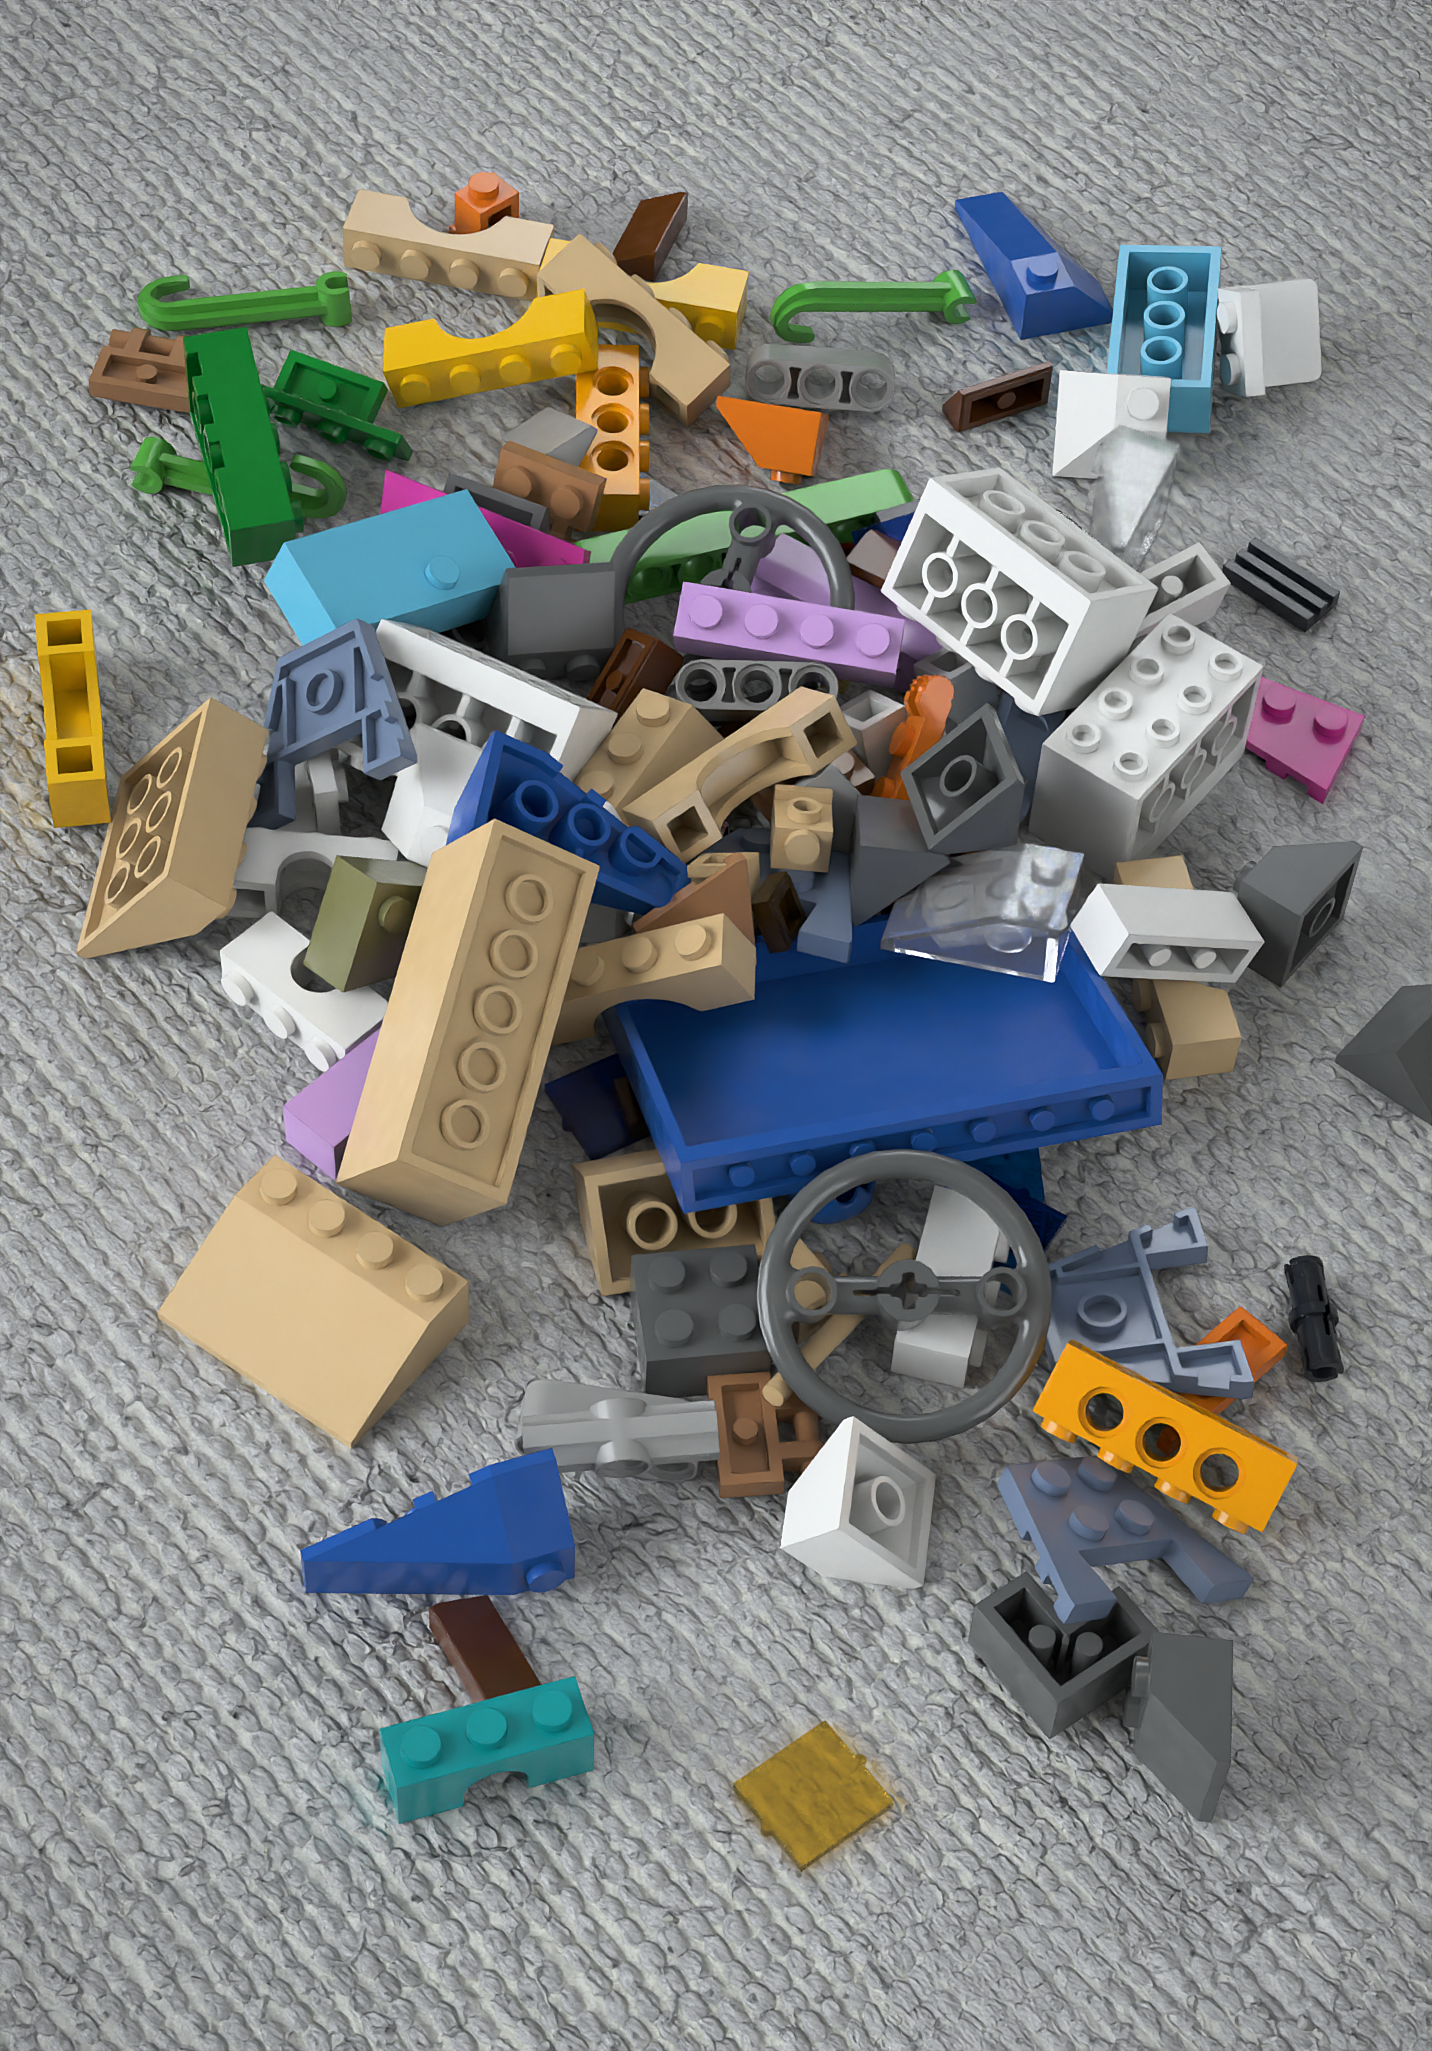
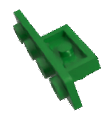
(335, 403)

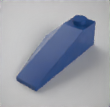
(1030, 271)
(530, 793)
(488, 1539)

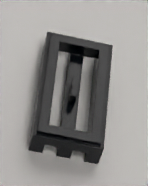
(1285, 580)

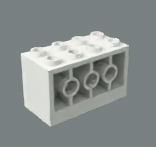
(1017, 589)
(477, 694)
(1144, 747)

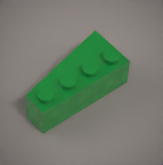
(239, 446)

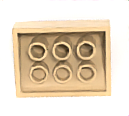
(176, 834)
(316, 1302)

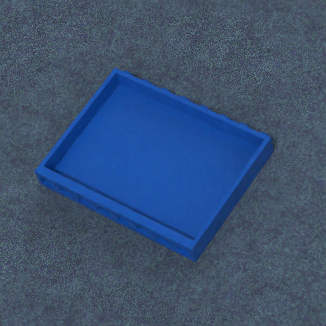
(877, 1061)

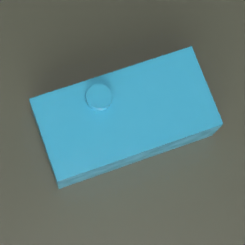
(1169, 325)
(410, 565)

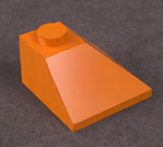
(777, 436)

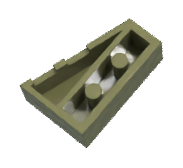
(364, 921)

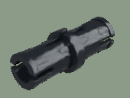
(1313, 1318)

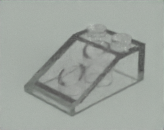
(1131, 492)
(993, 911)

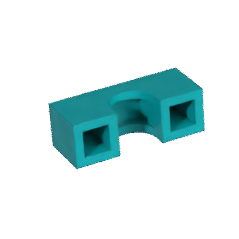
(526, 1731)

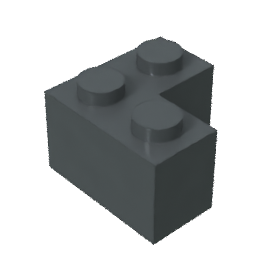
(1052, 1666)

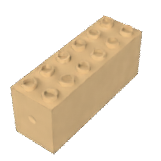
(469, 1025)

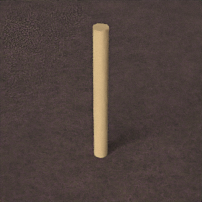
(830, 1335)

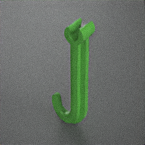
(943, 295)
(327, 300)
(160, 465)

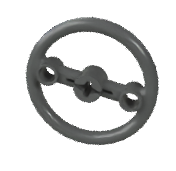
(750, 507)
(1027, 1282)

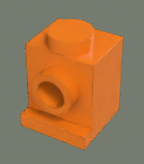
(483, 203)

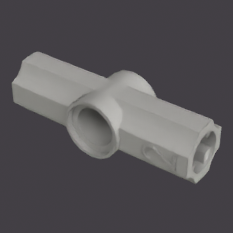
(625, 1436)

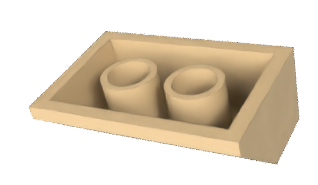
(646, 748)
(633, 1210)

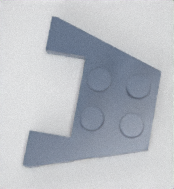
(323, 699)
(822, 894)
(1115, 1310)
(1095, 1516)

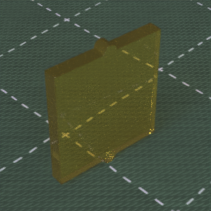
(813, 1795)

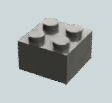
(696, 1317)

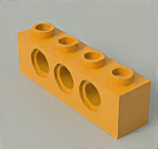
(611, 404)
(1261, 1465)

